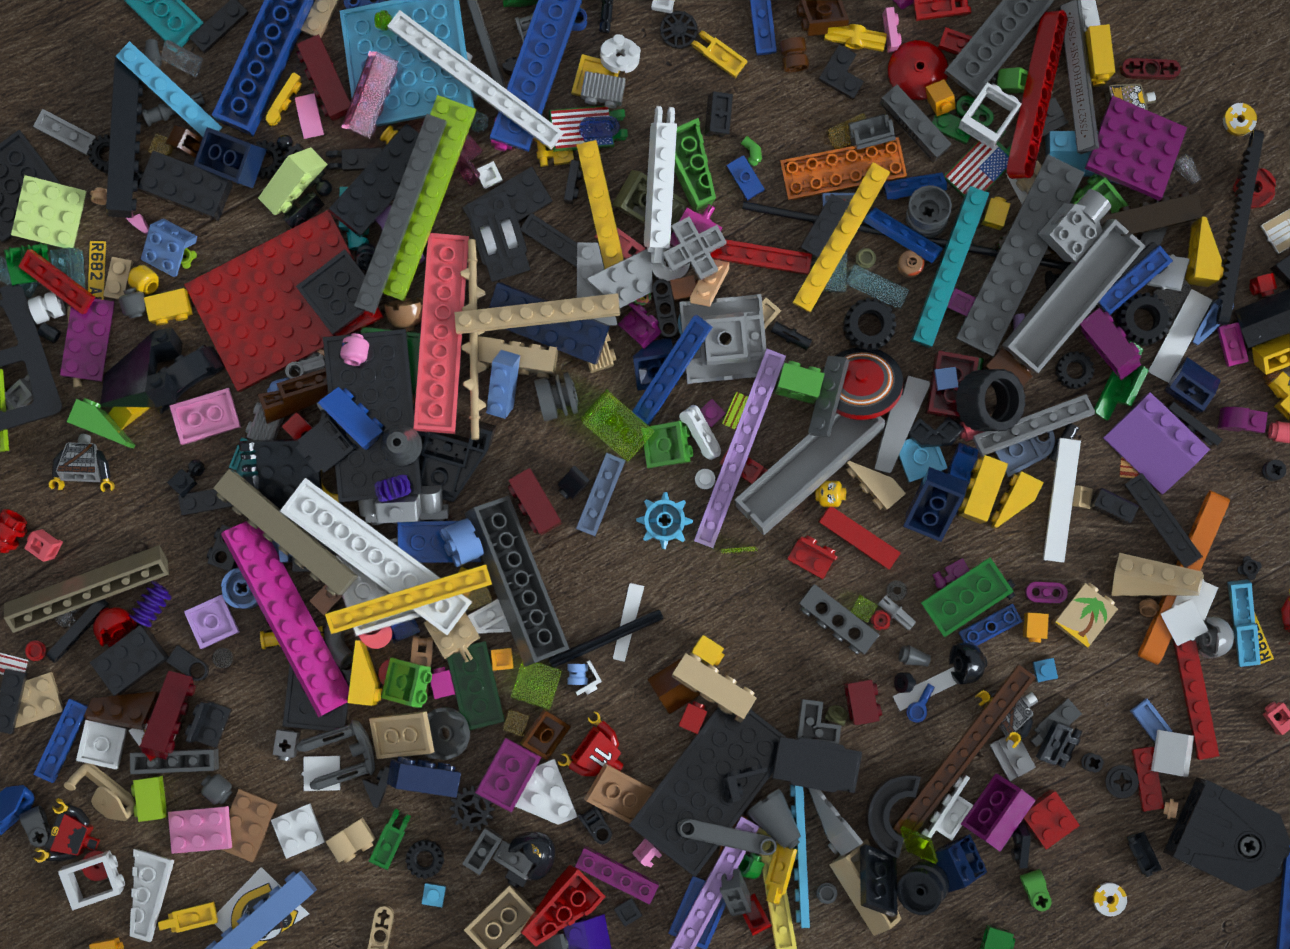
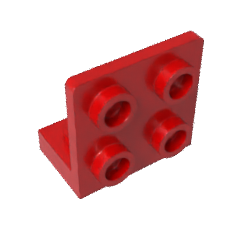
(812, 557)

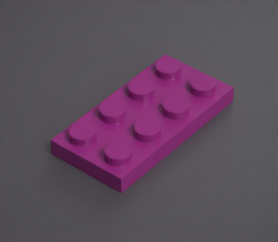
(87, 342)

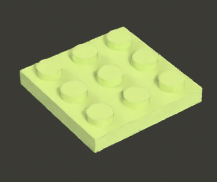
(48, 212)

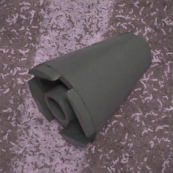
(407, 451)
(776, 819)

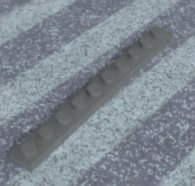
(400, 213)

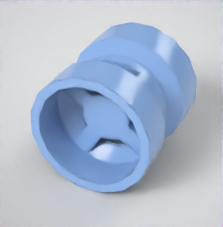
(577, 674)

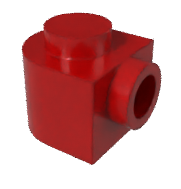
(1263, 285)

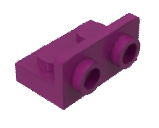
(640, 326)

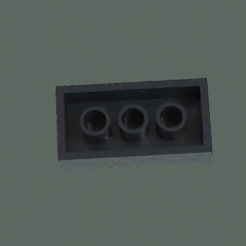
(185, 185)

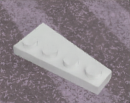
(150, 883)

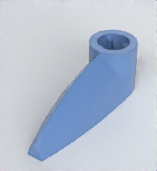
(1208, 324)

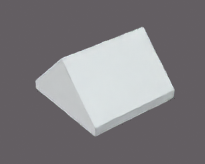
(1172, 753)

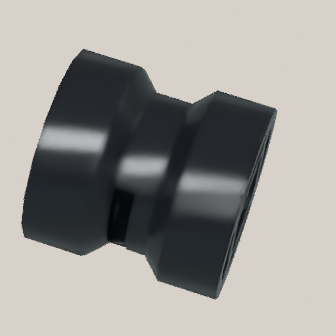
(363, 261)

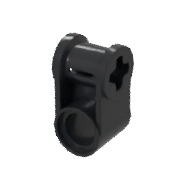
(595, 823)

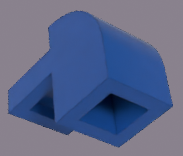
(963, 462)

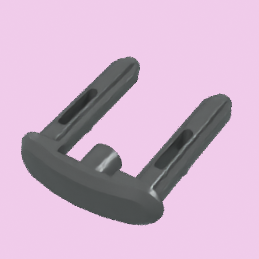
(363, 747)

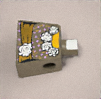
(1131, 93)

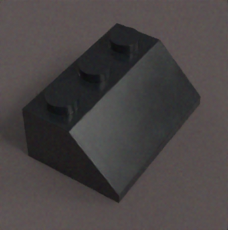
(1265, 319)

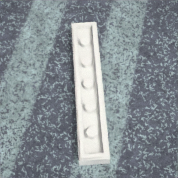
(1061, 500)

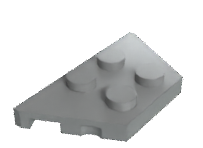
(628, 278)

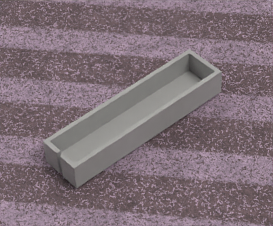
(1073, 296)
(804, 471)

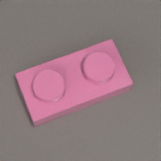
(890, 22)

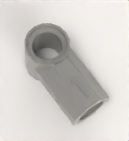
(306, 366)

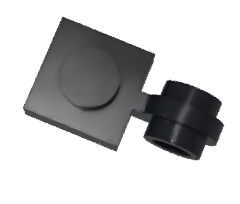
(184, 482)

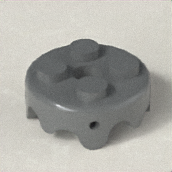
(458, 730)

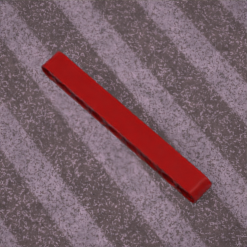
(1037, 95)

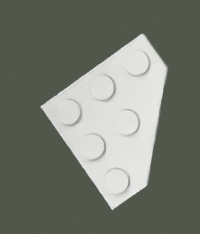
(547, 795)

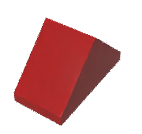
(757, 919)

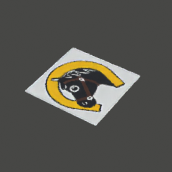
(248, 896)

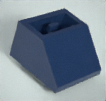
(1193, 386)
(960, 862)

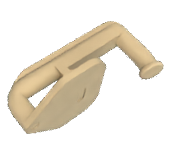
(107, 796)

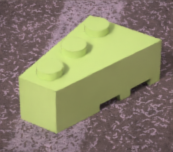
(291, 180)

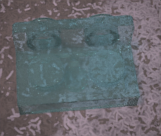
(70, 262)

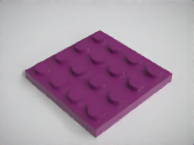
(1136, 148)

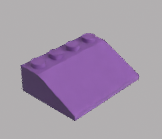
(1156, 443)

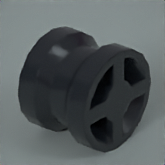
(1269, 470)

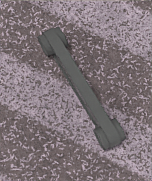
(726, 836)

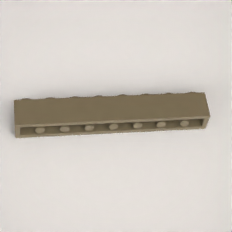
(285, 532)
(86, 589)

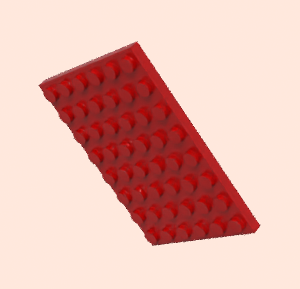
(259, 313)

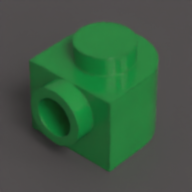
(751, 865)

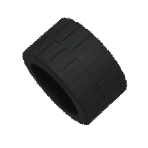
(1009, 400)

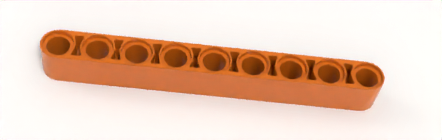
(1202, 536)

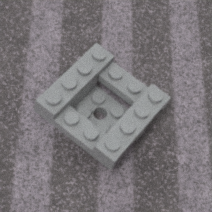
(740, 358)

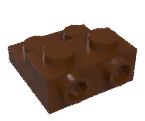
(821, 15)

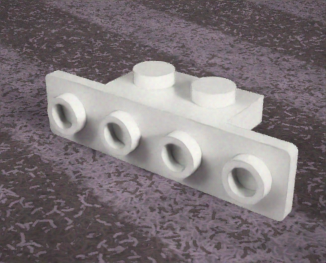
(952, 814)

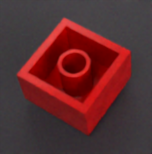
(1049, 819)

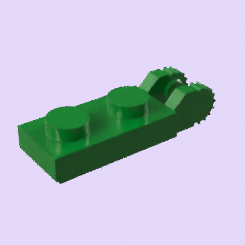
(389, 842)

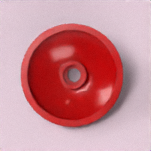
(905, 74)

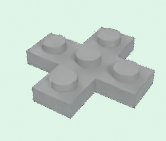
(694, 248)

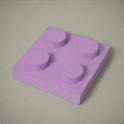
(211, 621)

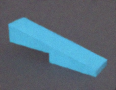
(1244, 622)

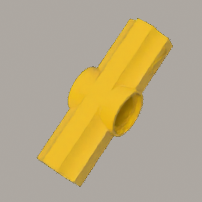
(857, 37)

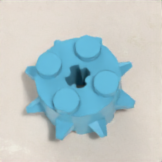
(673, 511)

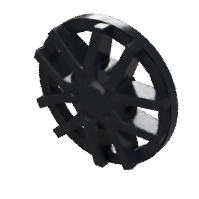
(678, 29)

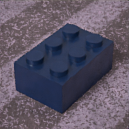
(229, 157)
(935, 504)
(424, 776)

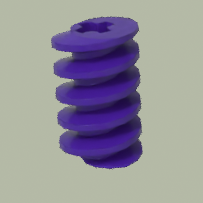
(151, 604)

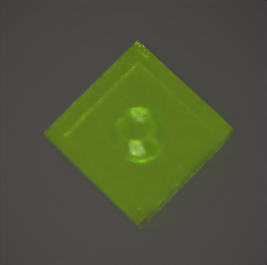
(536, 684)

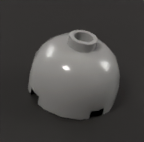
(1216, 640)

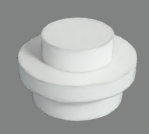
(705, 479)

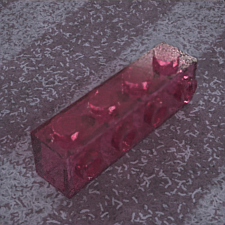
(370, 94)

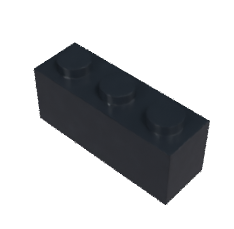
(824, 225)

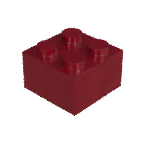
(862, 701)

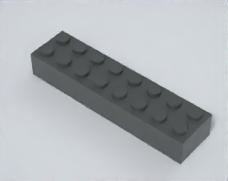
(517, 581)

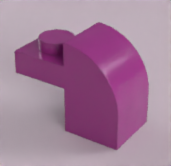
(1241, 419)

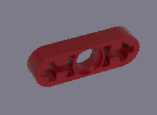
(1165, 74)

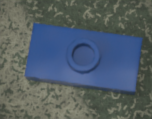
(745, 177)

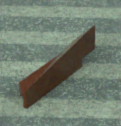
(294, 395)

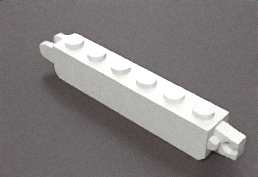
(660, 184)

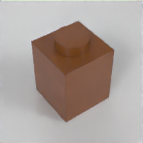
(682, 288)

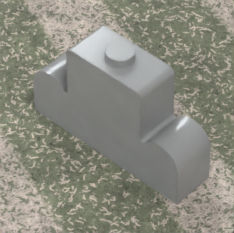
(404, 508)

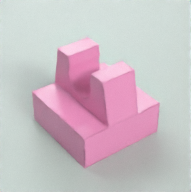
(646, 852)

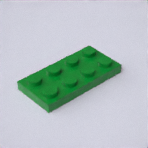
(967, 597)

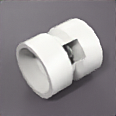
(46, 307)

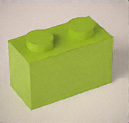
(149, 798)

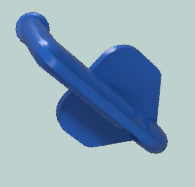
(12, 806)

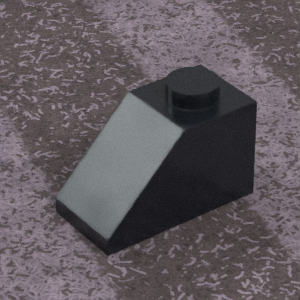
(573, 483)

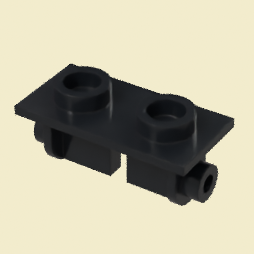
(309, 204)
(1144, 853)

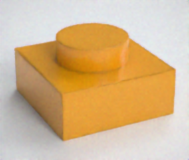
(502, 659)

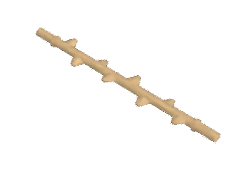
(472, 346)

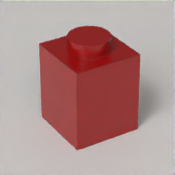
(693, 717)

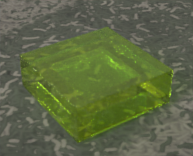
(863, 608)

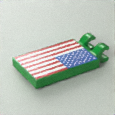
(569, 120)
(979, 167)

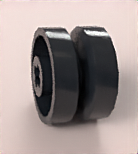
(923, 888)

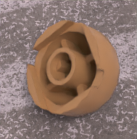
(404, 313)

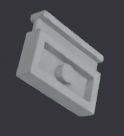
(1012, 760)

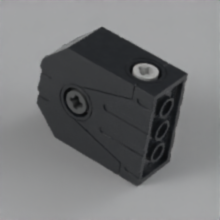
(1229, 837)

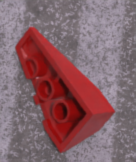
(564, 903)

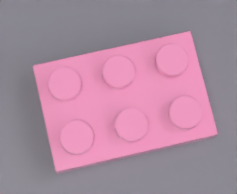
(205, 416)
(200, 829)

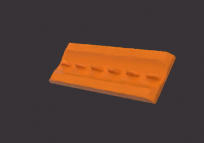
(839, 169)

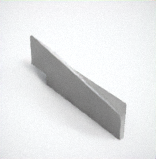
(899, 422)

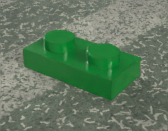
(948, 126)

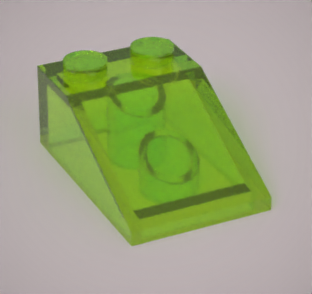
(617, 425)

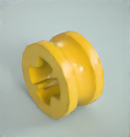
(388, 134)

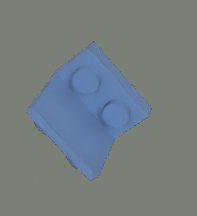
(166, 246)

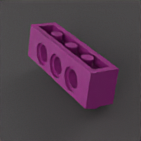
(617, 875)

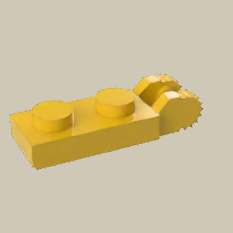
(720, 54)
(283, 99)

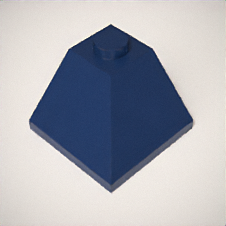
(649, 361)

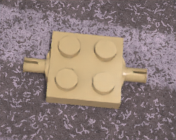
(457, 640)

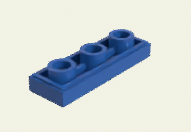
(1001, 620)

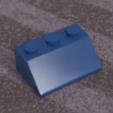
(352, 417)

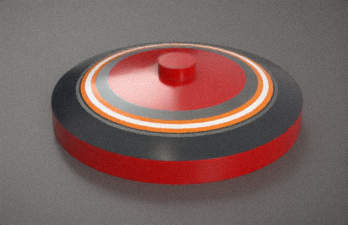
(870, 384)

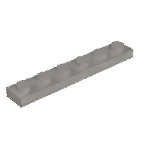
(1035, 425)

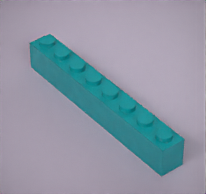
(949, 267)

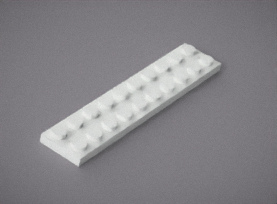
(369, 551)

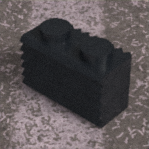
(1113, 506)

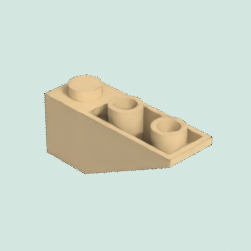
(880, 486)

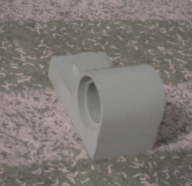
(514, 861)

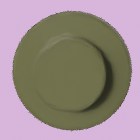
(865, 258)

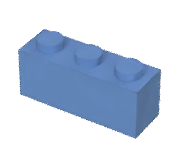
(503, 384)

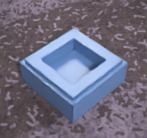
(946, 378)

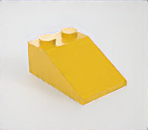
(1204, 256)
(364, 681)

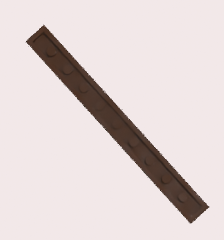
(965, 749)

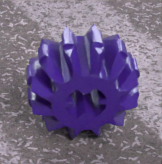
(392, 488)

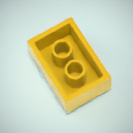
(982, 489)

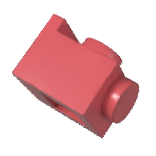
(43, 545)
(1281, 725)

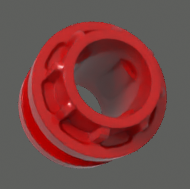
(11, 526)

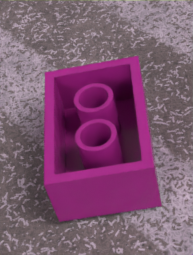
(1111, 343)
(998, 812)

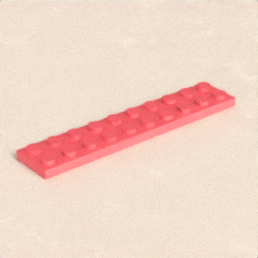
(438, 340)

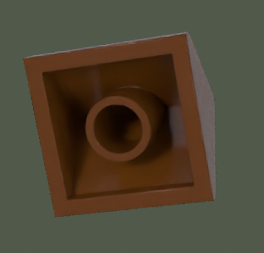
(669, 690)
(545, 734)

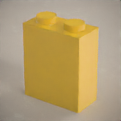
(1100, 54)

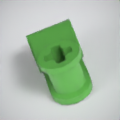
(1034, 887)

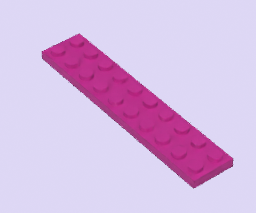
(288, 617)

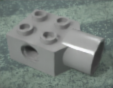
(1076, 226)

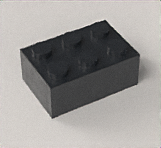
(129, 660)

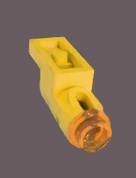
(1280, 385)

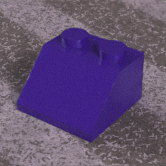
(588, 933)

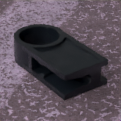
(184, 660)

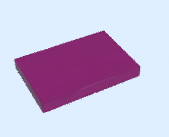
(508, 774)

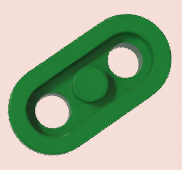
(981, 111)

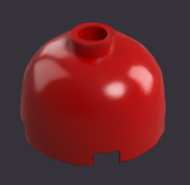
(112, 625)

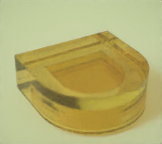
(159, 145)

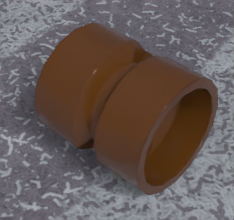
(794, 58)

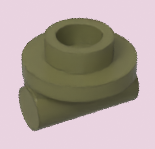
(837, 715)

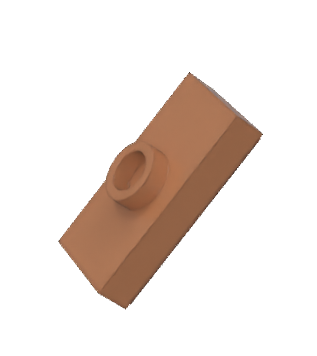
(325, 601)

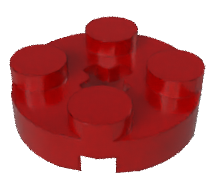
(1266, 190)

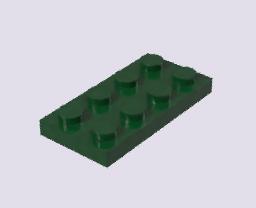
(476, 687)

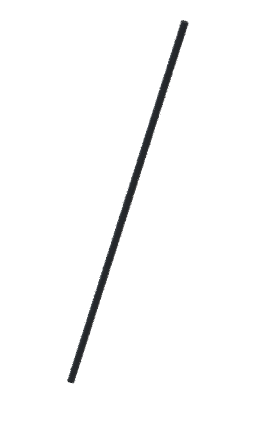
(868, 229)

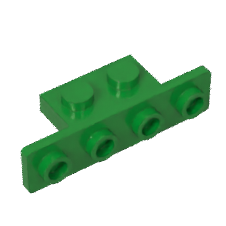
(1120, 391)

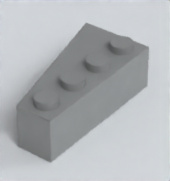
(589, 263)

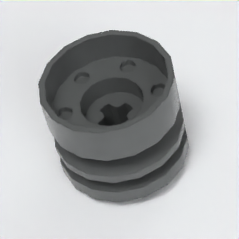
(932, 202)
(556, 396)

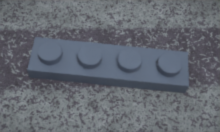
(600, 494)

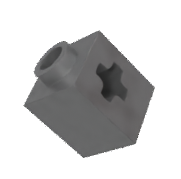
(292, 739)

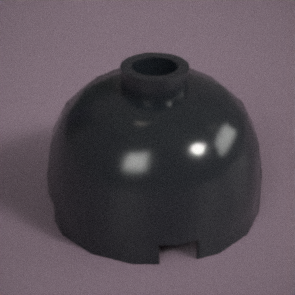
(968, 663)

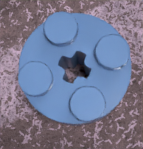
(461, 542)
(232, 591)

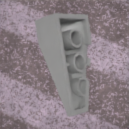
(837, 830)

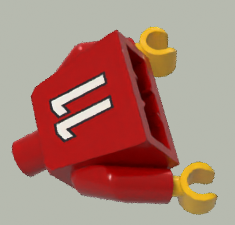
(597, 748)

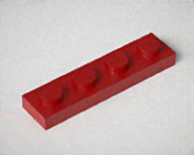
(57, 281)

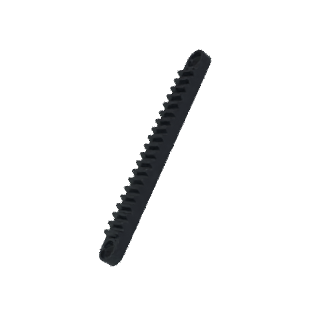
(1238, 227)

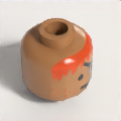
(910, 270)

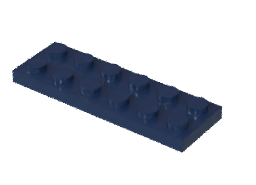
(577, 338)

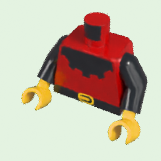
(69, 835)

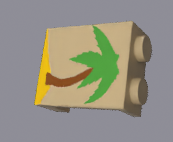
(1085, 615)

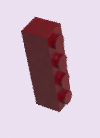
(325, 77)
(167, 715)

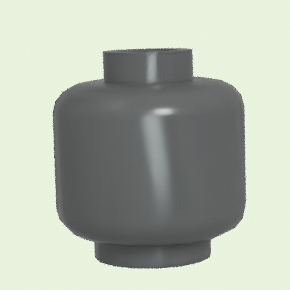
(132, 303)
(216, 789)

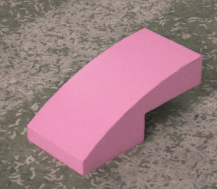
(309, 116)
(139, 222)

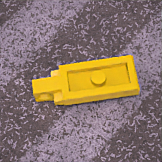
(779, 873)
(190, 918)

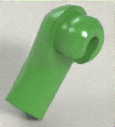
(755, 151)

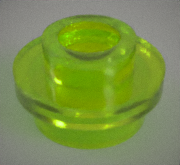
(382, 20)

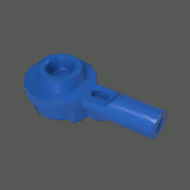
(917, 710)

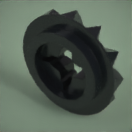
(1128, 788)

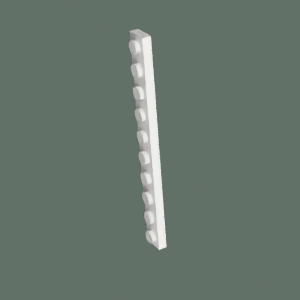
(475, 79)

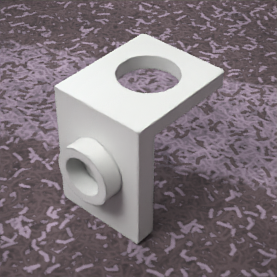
(592, 686)

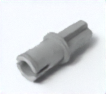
(897, 613)

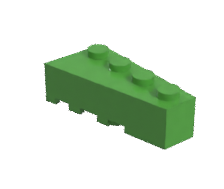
(692, 166)

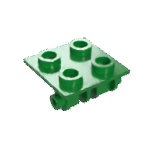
(14, 257)

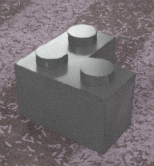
(810, 723)

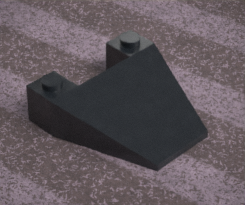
(134, 378)
(452, 459)

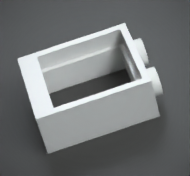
(978, 130)
(71, 885)

